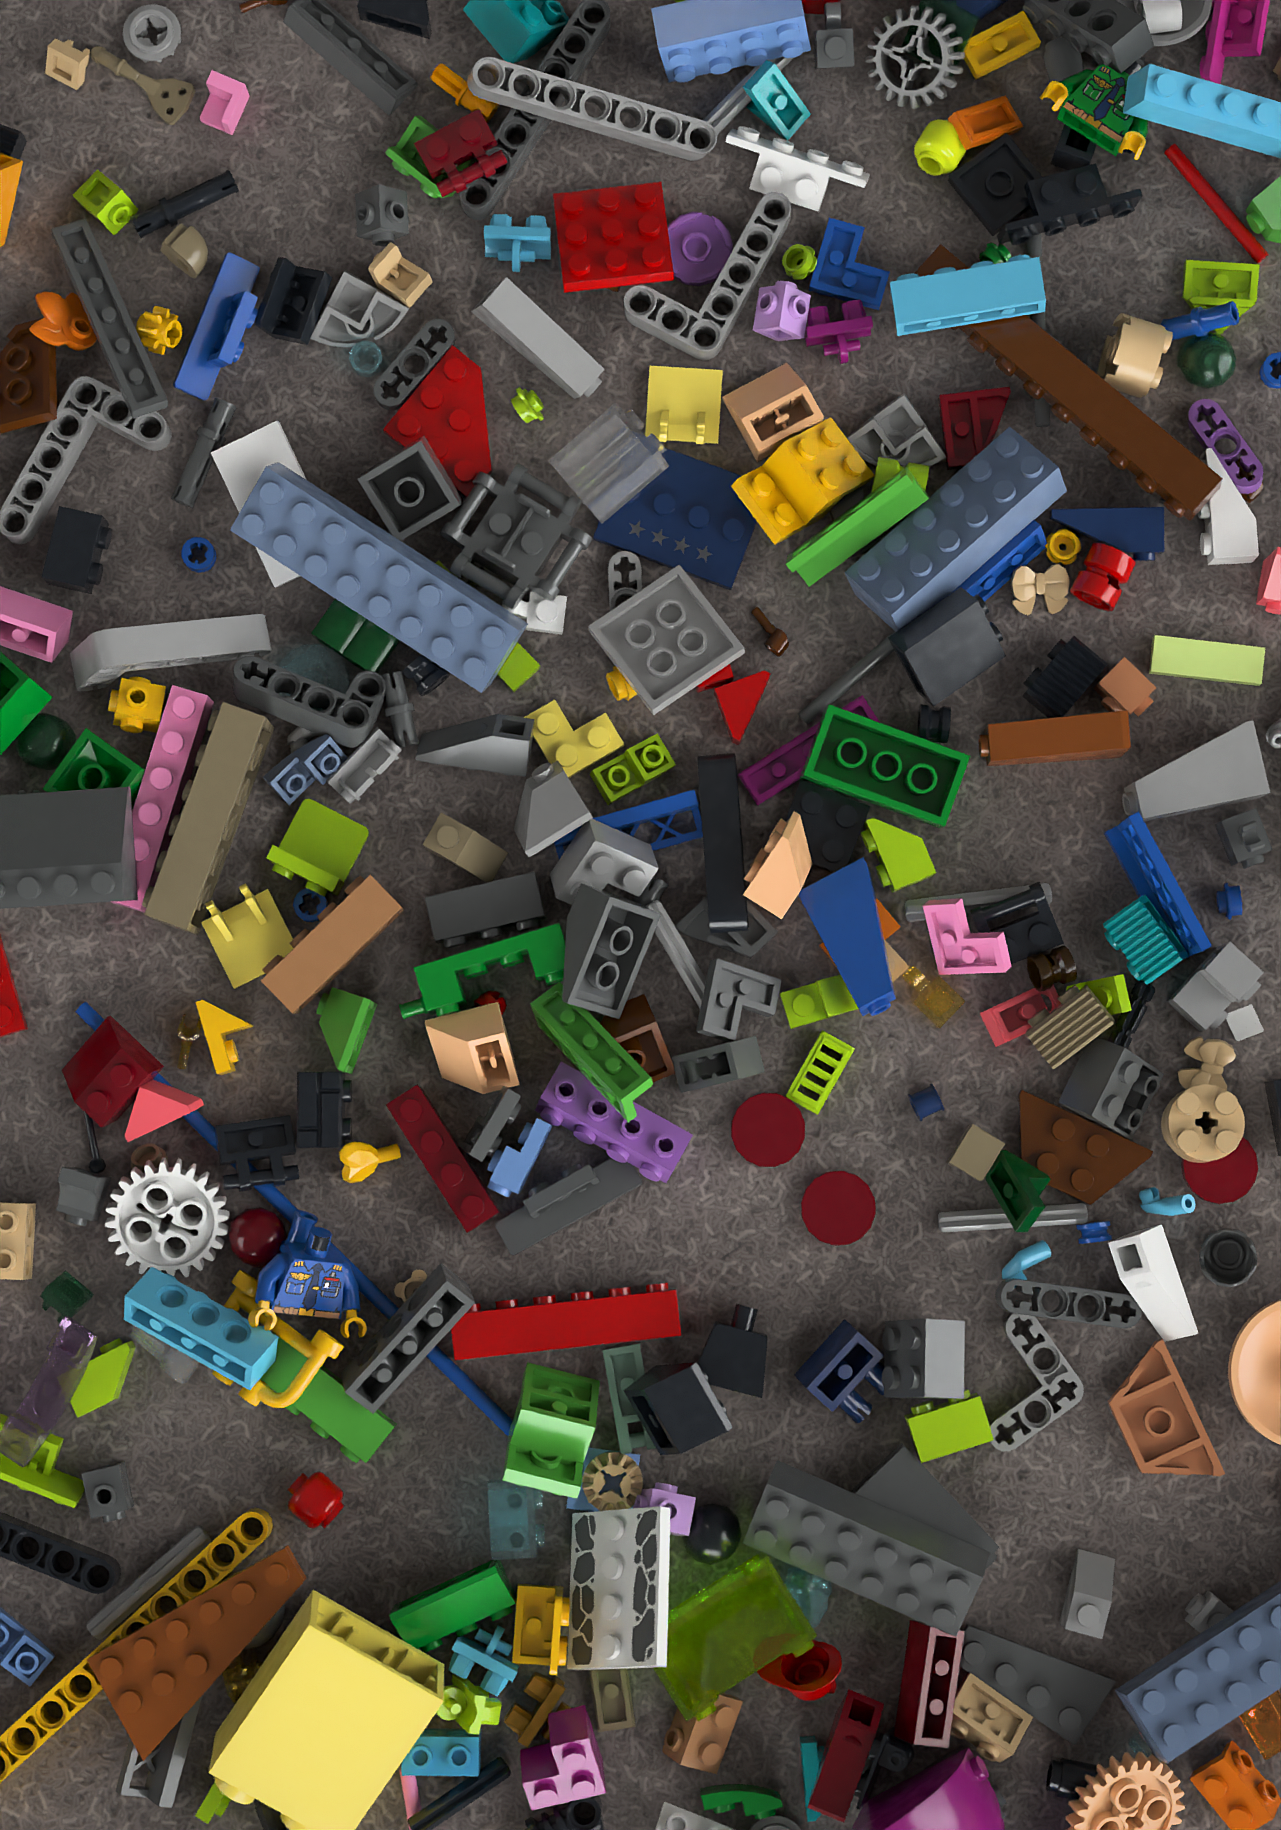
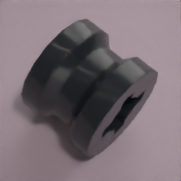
(425, 674)
(934, 723)

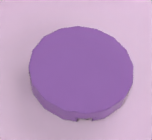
(697, 262)

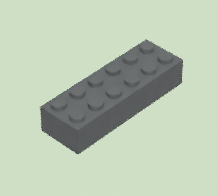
(867, 1548)

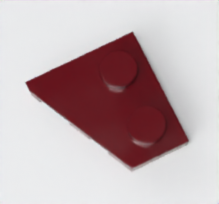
(970, 422)

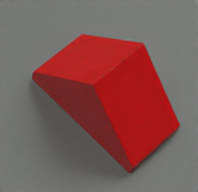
(739, 701)

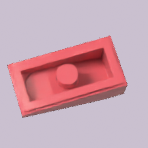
(1010, 1018)

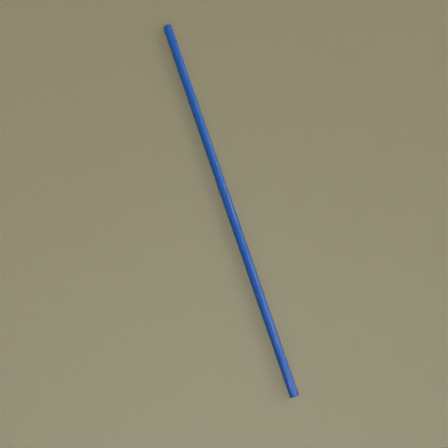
(365, 1285)

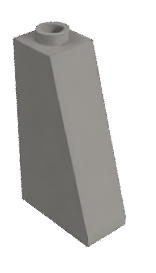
(538, 339)
(1205, 778)

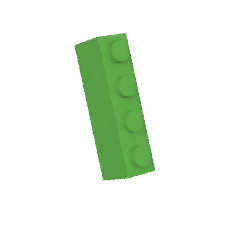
(329, 1406)

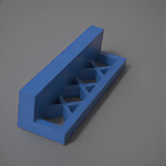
(1000, 567)
(650, 813)

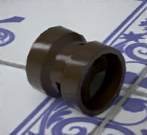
(1051, 968)

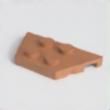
(1161, 1419)

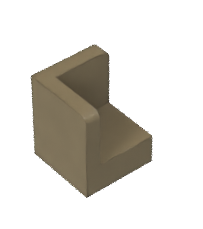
(975, 1152)

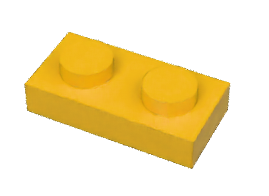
(1000, 45)

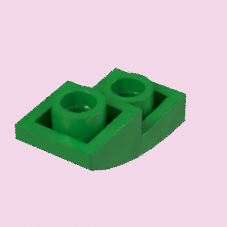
(755, 1799)

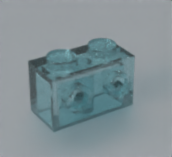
(514, 1520)

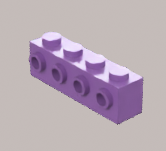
(644, 1142)

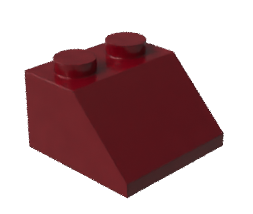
(109, 1072)

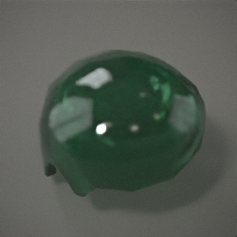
(1206, 360)
(45, 741)

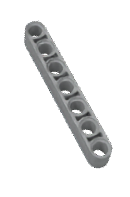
(575, 115)

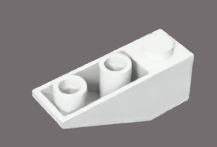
(1229, 523)
(1153, 1281)

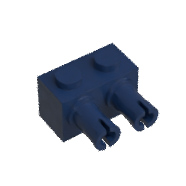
(839, 1367)

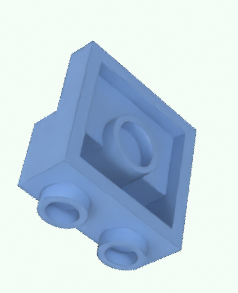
(513, 1166)

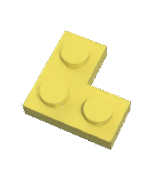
(571, 748)

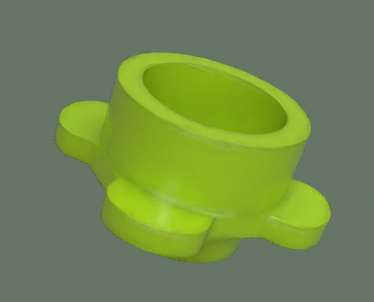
(527, 405)

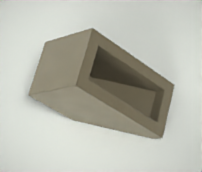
(465, 848)

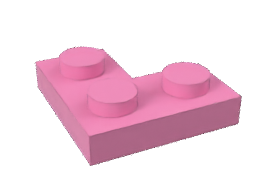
(958, 949)

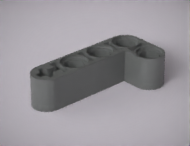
(254, 674)

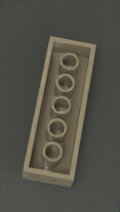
(209, 818)

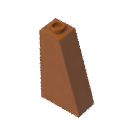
(1056, 739)

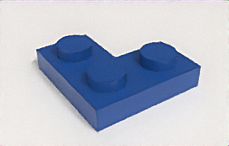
(839, 274)

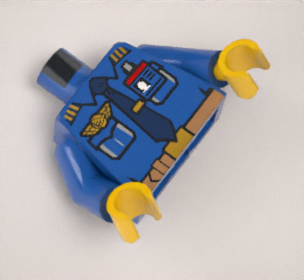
(308, 1282)

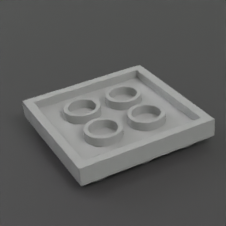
(666, 639)

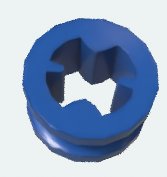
(1266, 369)
(187, 554)
(299, 901)
(1094, 1232)

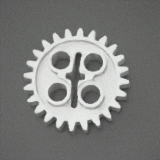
(182, 1189)

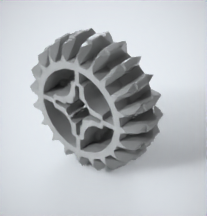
(909, 73)

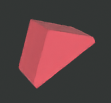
(157, 1106)

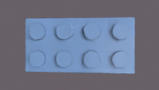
(727, 34)

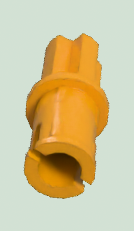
(460, 91)

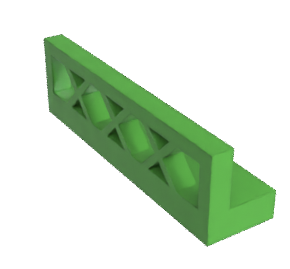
(857, 527)
(592, 1050)

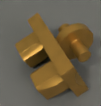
(527, 1723)

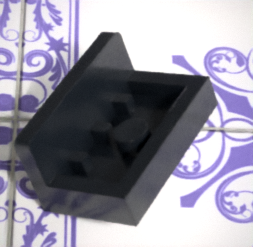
(292, 302)

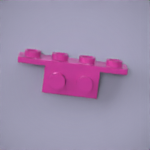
(1234, 32)

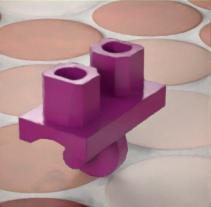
(853, 326)

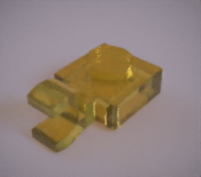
(935, 999)

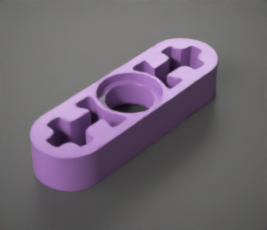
(1219, 419)

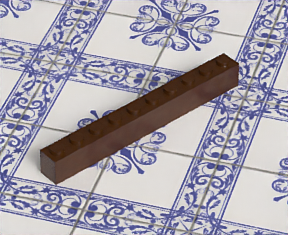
(1090, 404)

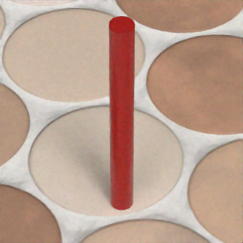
(1216, 203)

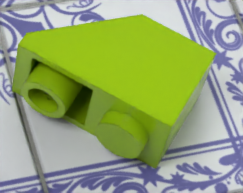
(900, 855)
(103, 1377)

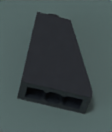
(401, 15)

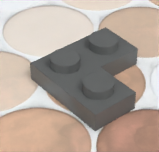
(729, 991)
(483, 1136)

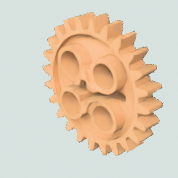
(1128, 1796)

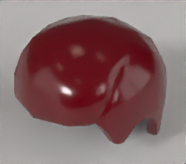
(256, 1236)

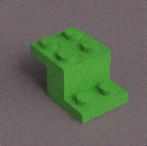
(551, 1430)

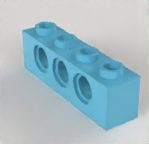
(200, 1328)

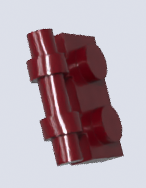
(454, 146)

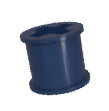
(926, 1102)

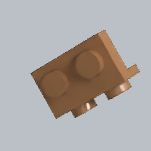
(704, 1741)

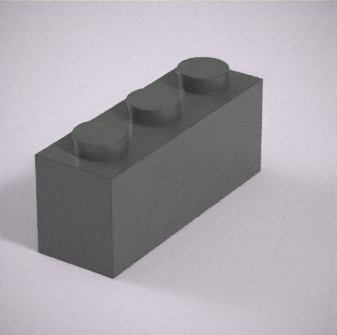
(485, 909)

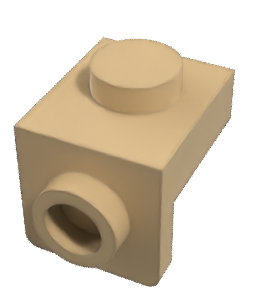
(398, 276)

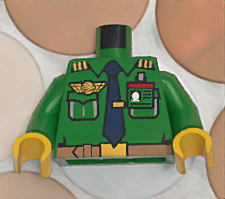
(1096, 107)

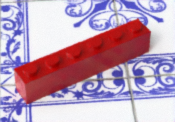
(568, 1323)

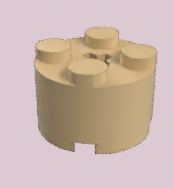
(1133, 355)
(1218, 1108)

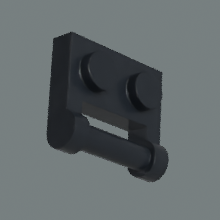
(1027, 934)

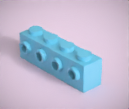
(968, 295)

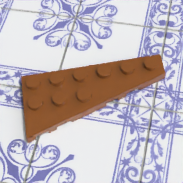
(175, 1658)

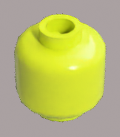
(939, 148)

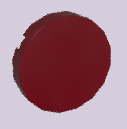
(768, 1129)
(1223, 1178)
(838, 1208)

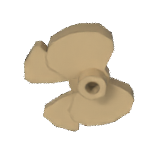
(1051, 583)
(1214, 1056)

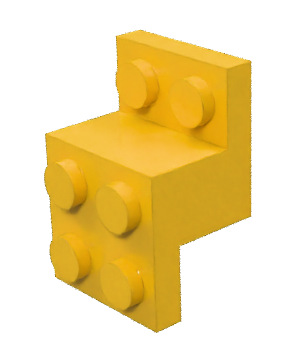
(802, 480)

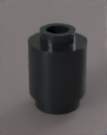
(1066, 1775)

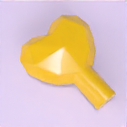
(362, 1159)

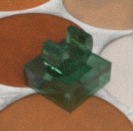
(66, 1295)

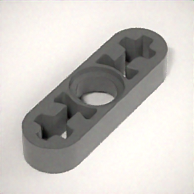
(390, 379)

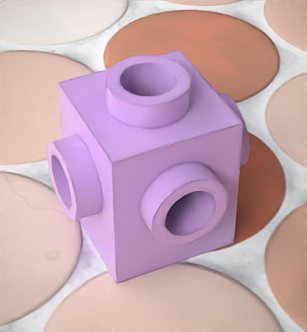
(781, 311)
(666, 1496)

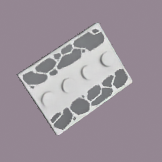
(619, 1589)

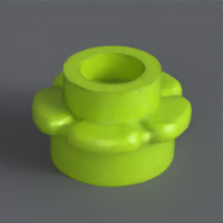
(799, 261)

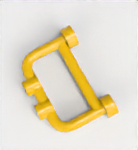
(316, 1350)

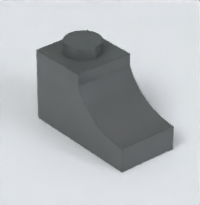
(718, 1064)
(81, 1194)

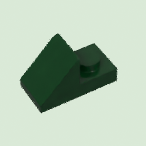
(1017, 1189)

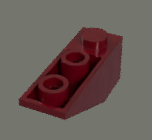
(845, 1754)

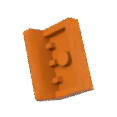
(1237, 1789)

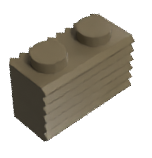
(1069, 1025)

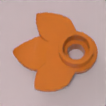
(63, 321)

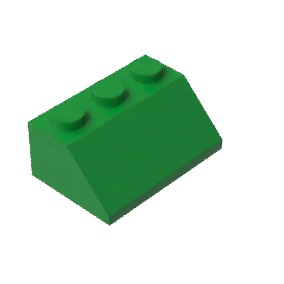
(454, 1606)

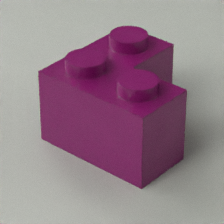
(565, 1767)

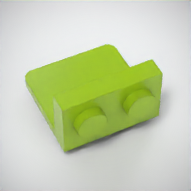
(319, 848)

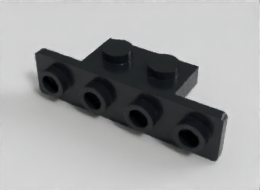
(1066, 201)

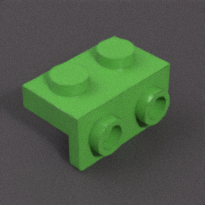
(408, 161)

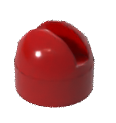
(491, 997)

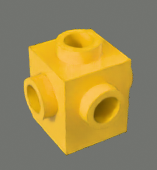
(137, 705)

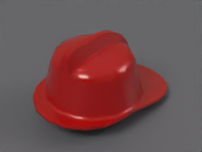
(808, 1675)

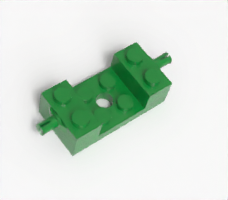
(441, 982)

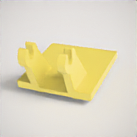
(684, 404)
(247, 935)

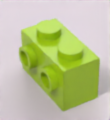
(948, 1426)

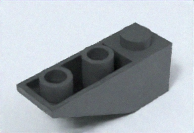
(486, 744)

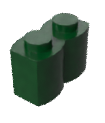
(354, 637)

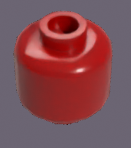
(315, 1499)

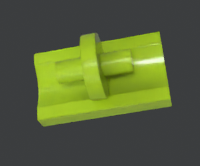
(469, 1705)

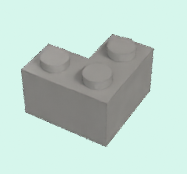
(602, 857)
(1217, 982)

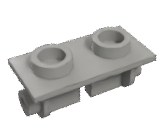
(363, 765)

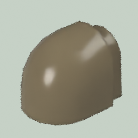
(186, 250)

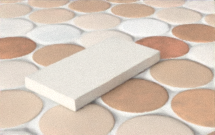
(242, 466)

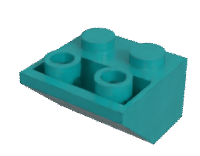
(517, 26)

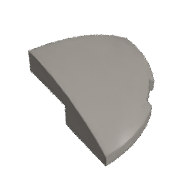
(357, 312)
(897, 434)

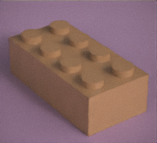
(332, 944)

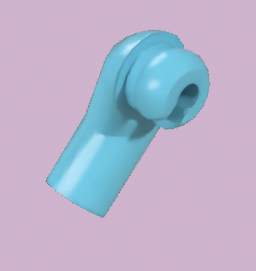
(1165, 1206)
(1024, 1259)

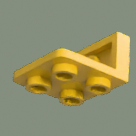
(538, 1623)

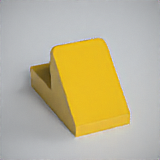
(216, 1025)

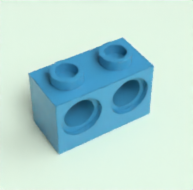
(444, 1754)

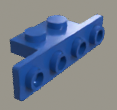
(220, 327)

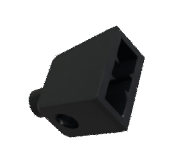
(736, 1354)

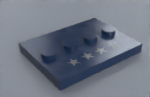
(686, 520)

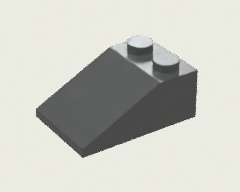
(604, 949)

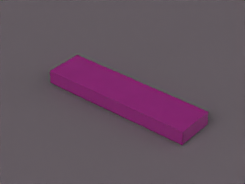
(786, 763)

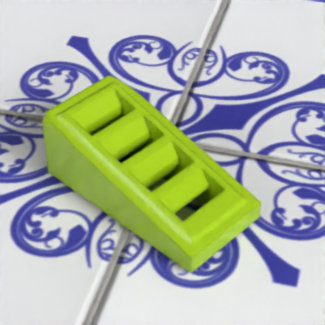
(834, 1044)

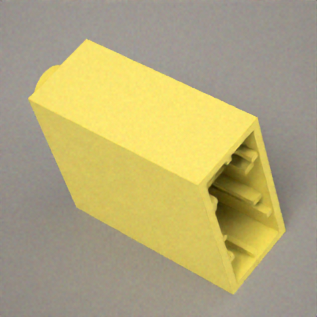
(326, 1719)

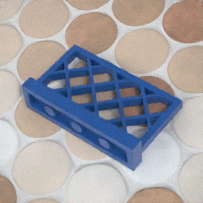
(1152, 877)

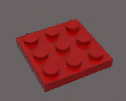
(613, 237)

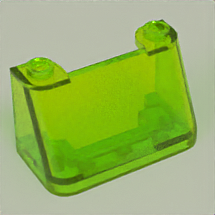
(731, 1634)

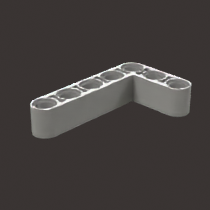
(723, 290)
(70, 448)
(118, 650)

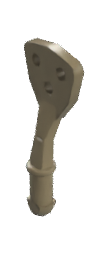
(154, 88)

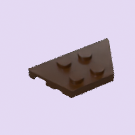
(1074, 1151)

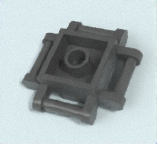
(516, 537)

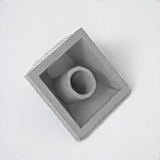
(548, 808)

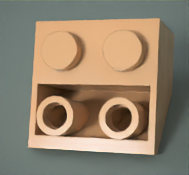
(772, 410)
(780, 867)
(474, 1049)

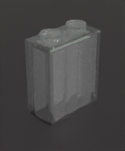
(610, 461)

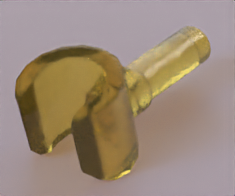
(188, 1036)

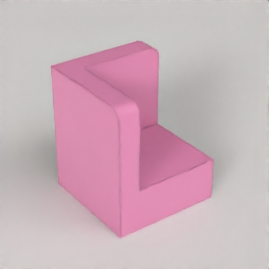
(224, 103)

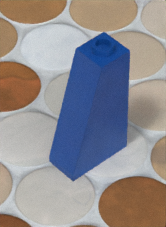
(851, 930)

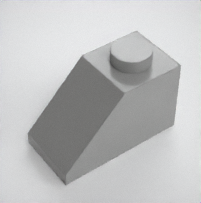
(1088, 1594)

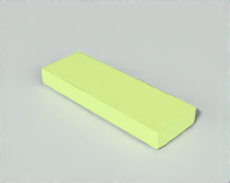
(1207, 660)

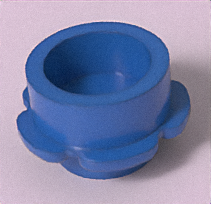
(1229, 901)

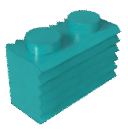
(1144, 940)

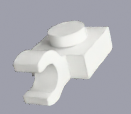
(541, 613)

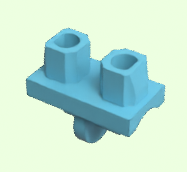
(515, 242)
(499, 1668)

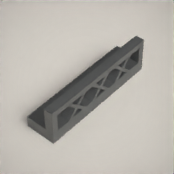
(165, 1765)

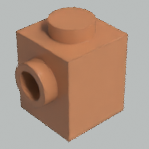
(1125, 689)

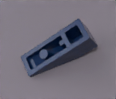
(1127, 529)

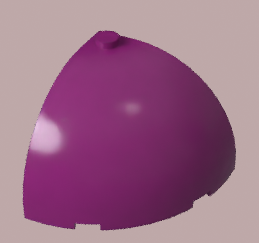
(939, 1798)

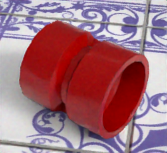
(1104, 573)

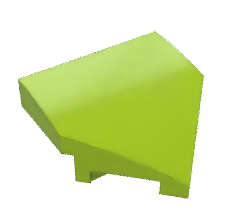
(1217, 283)

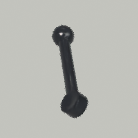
(97, 1164)

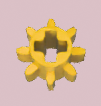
(159, 330)

